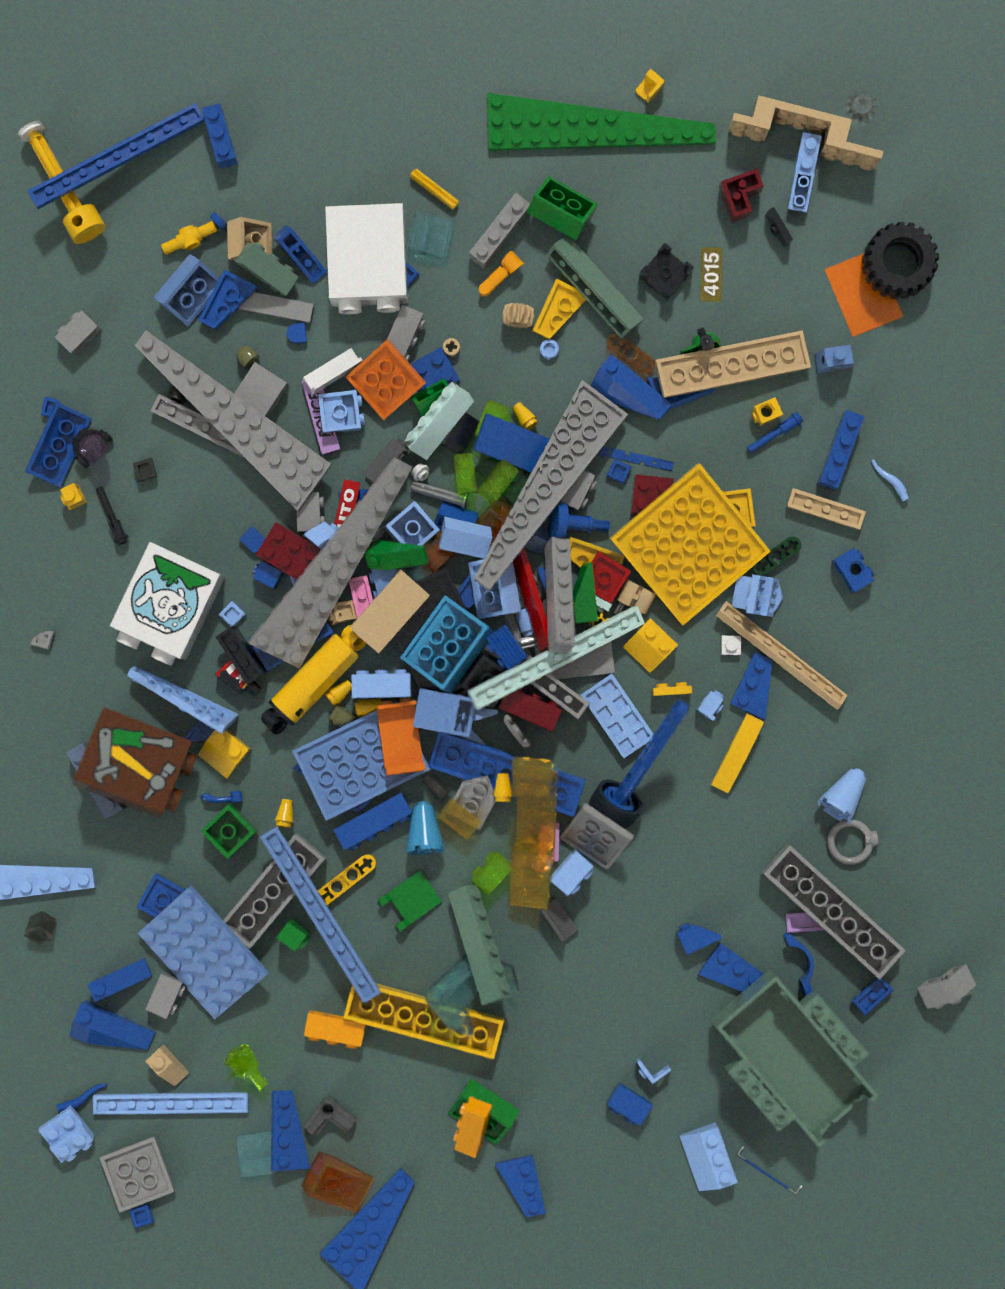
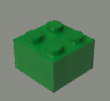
(229, 831)

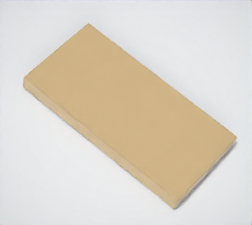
(389, 611)

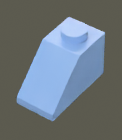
(321, 533)

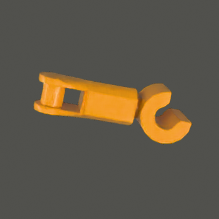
(510, 264)

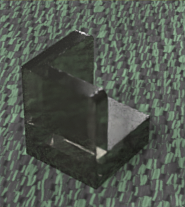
(40, 927)

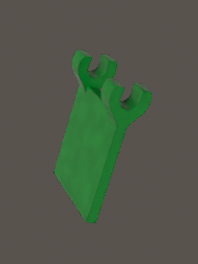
(412, 899)

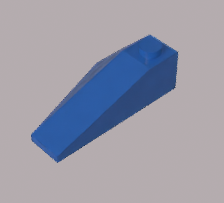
(628, 390)
(103, 1027)

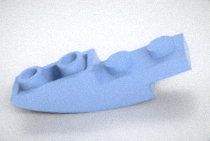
(804, 172)

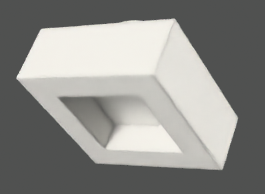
(730, 645)

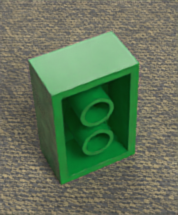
(562, 208)

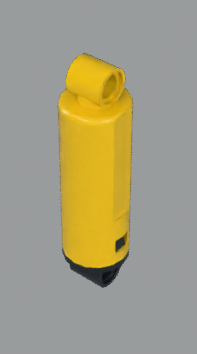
(312, 680)

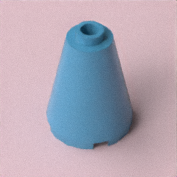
(424, 831)

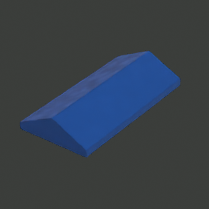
(54, 449)

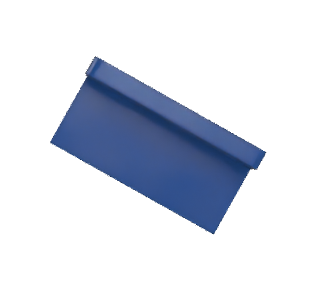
(456, 512)

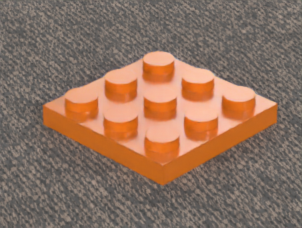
(385, 379)

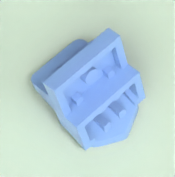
(757, 595)

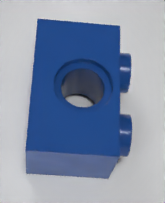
(843, 565)

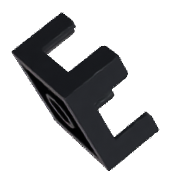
(665, 272)

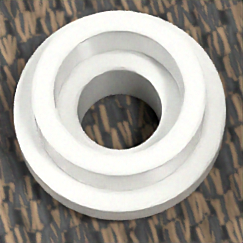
(420, 472)

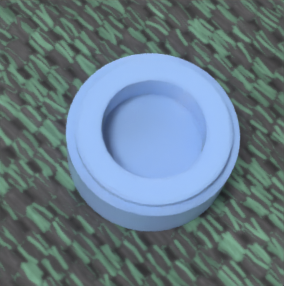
(549, 349)

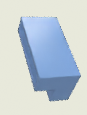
(465, 537)

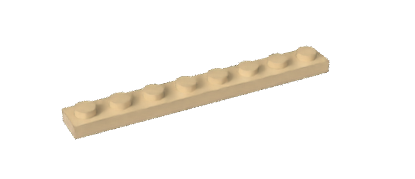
(781, 655)

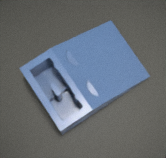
(444, 713)

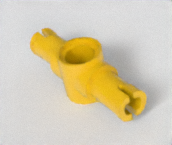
(189, 237)

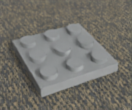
(596, 836)
(137, 1174)

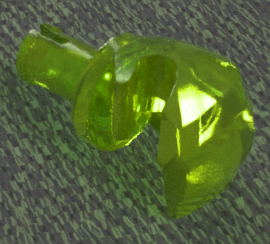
(245, 1065)

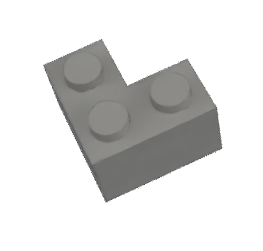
(947, 988)

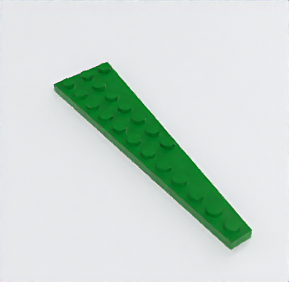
(543, 124)

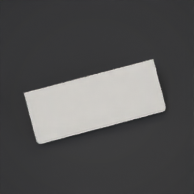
(332, 371)

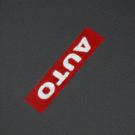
(347, 501)

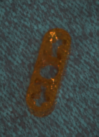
(645, 357)

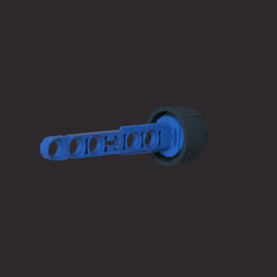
(618, 799)

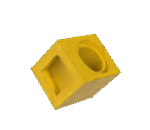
(774, 408)

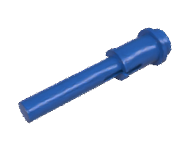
(783, 427)

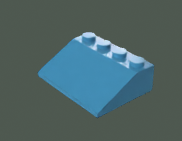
(447, 644)

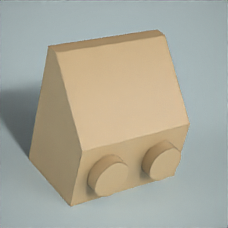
(247, 230)

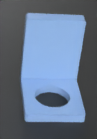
(645, 1072)

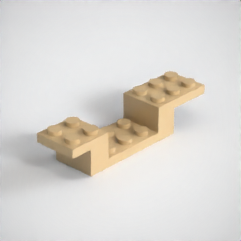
(833, 126)

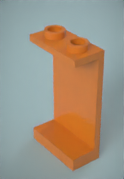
(399, 738)

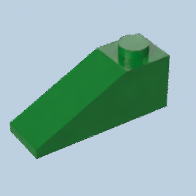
(394, 555)
(584, 595)

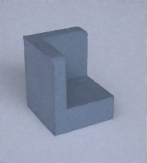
(538, 540)

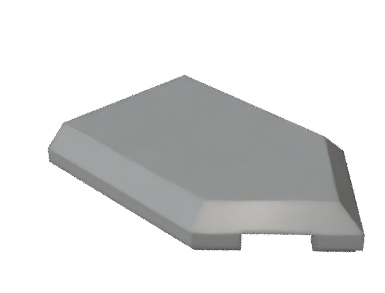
(515, 731)
(476, 797)

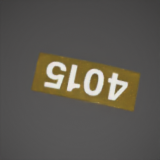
(711, 273)

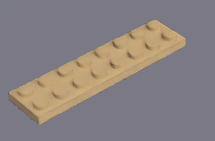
(732, 364)

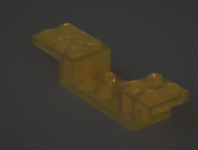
(534, 850)

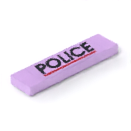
(327, 441)

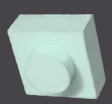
(602, 605)

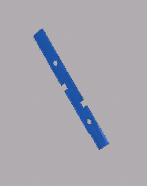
(636, 458)

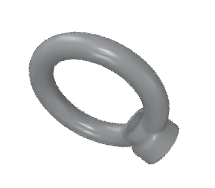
(871, 840)

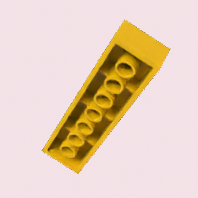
(413, 1017)

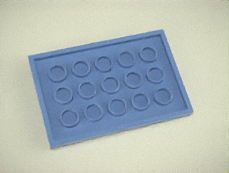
(348, 766)
(203, 952)

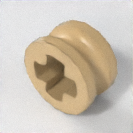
(455, 351)

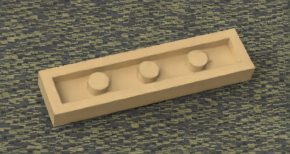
(826, 509)

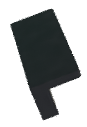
(241, 654)

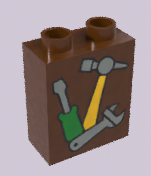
(134, 764)

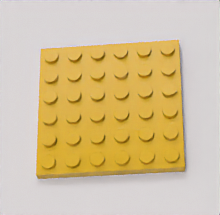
(690, 544)

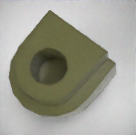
(247, 356)
(341, 716)

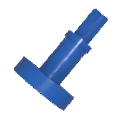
(561, 521)

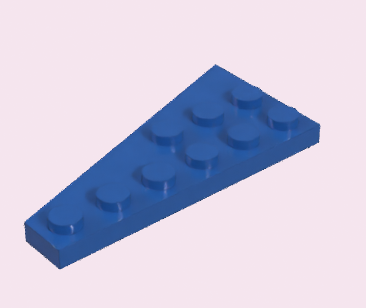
(361, 1241)

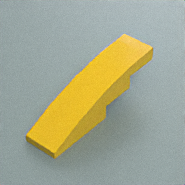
(737, 753)

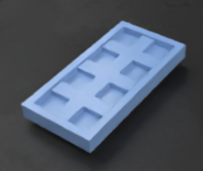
(617, 716)

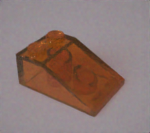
(336, 1182)

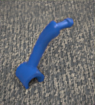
(236, 796)

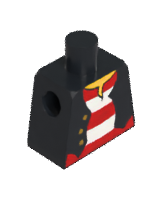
(231, 676)

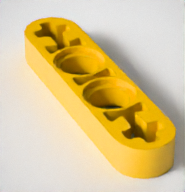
(347, 883)

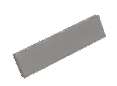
(278, 307)

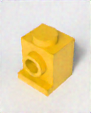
(72, 496)

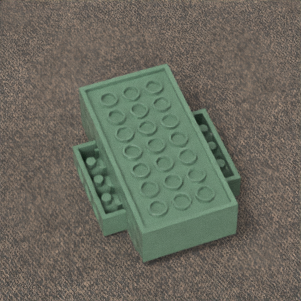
(793, 1056)

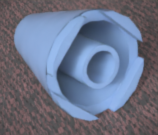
(844, 795)

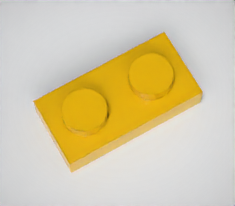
(663, 689)

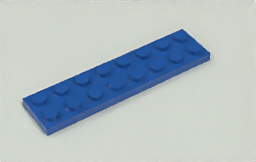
(474, 760)

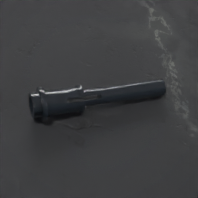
(115, 525)

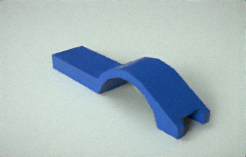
(804, 980)

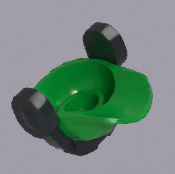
(702, 341)

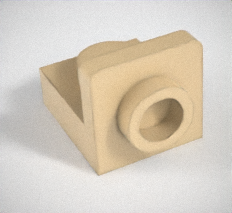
(342, 612)

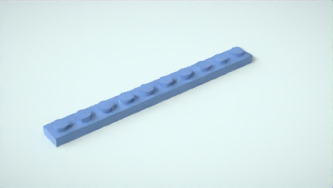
(320, 914)

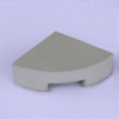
(43, 640)

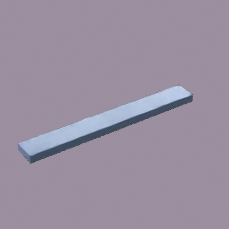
(170, 1103)

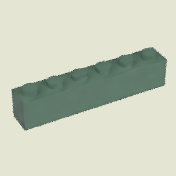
(594, 286)
(479, 944)

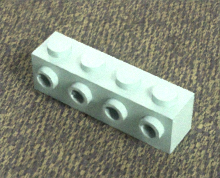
(438, 420)

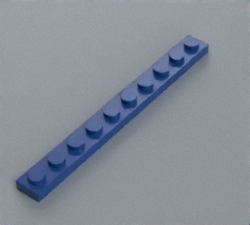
(116, 156)

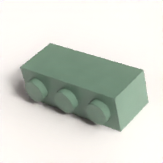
(267, 268)

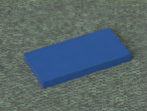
(510, 442)

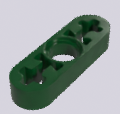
(791, 552)

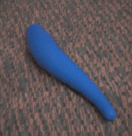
(75, 1103)

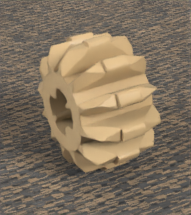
(518, 315)

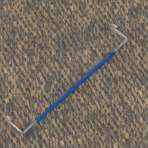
(767, 1174)

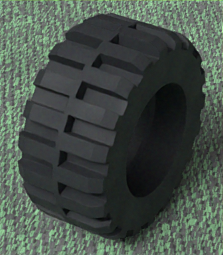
(915, 241)

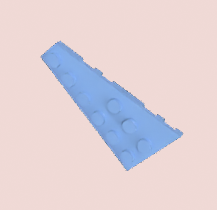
(187, 701)

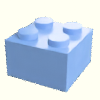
(411, 526)
(571, 872)

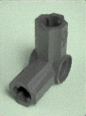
(338, 1116)

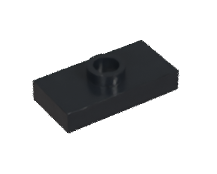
(778, 228)

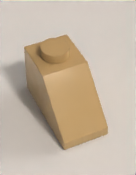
(167, 1066)

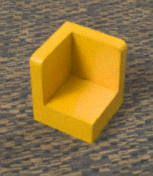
(650, 86)

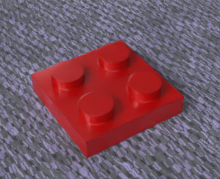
(608, 576)

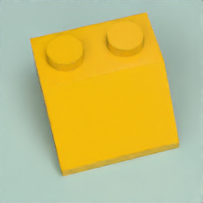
(650, 645)
(224, 752)

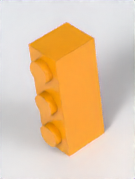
(334, 1029)
(472, 1127)

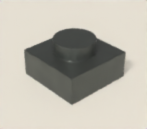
(145, 469)

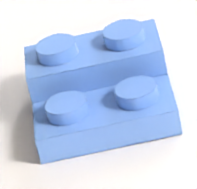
(341, 411)
(67, 1134)

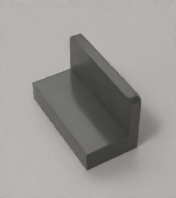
(559, 920)

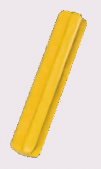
(434, 189)

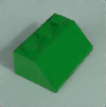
(501, 1115)

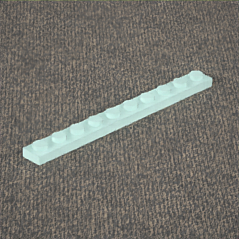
(550, 661)

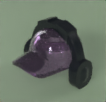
(90, 445)

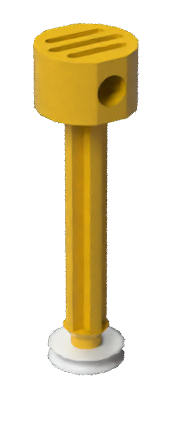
(82, 221)

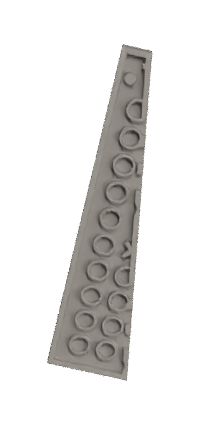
(573, 446)
(274, 452)
(306, 607)

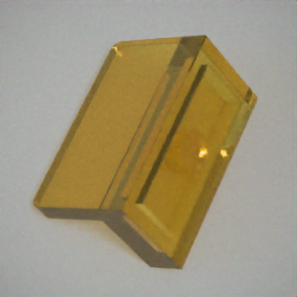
(459, 819)

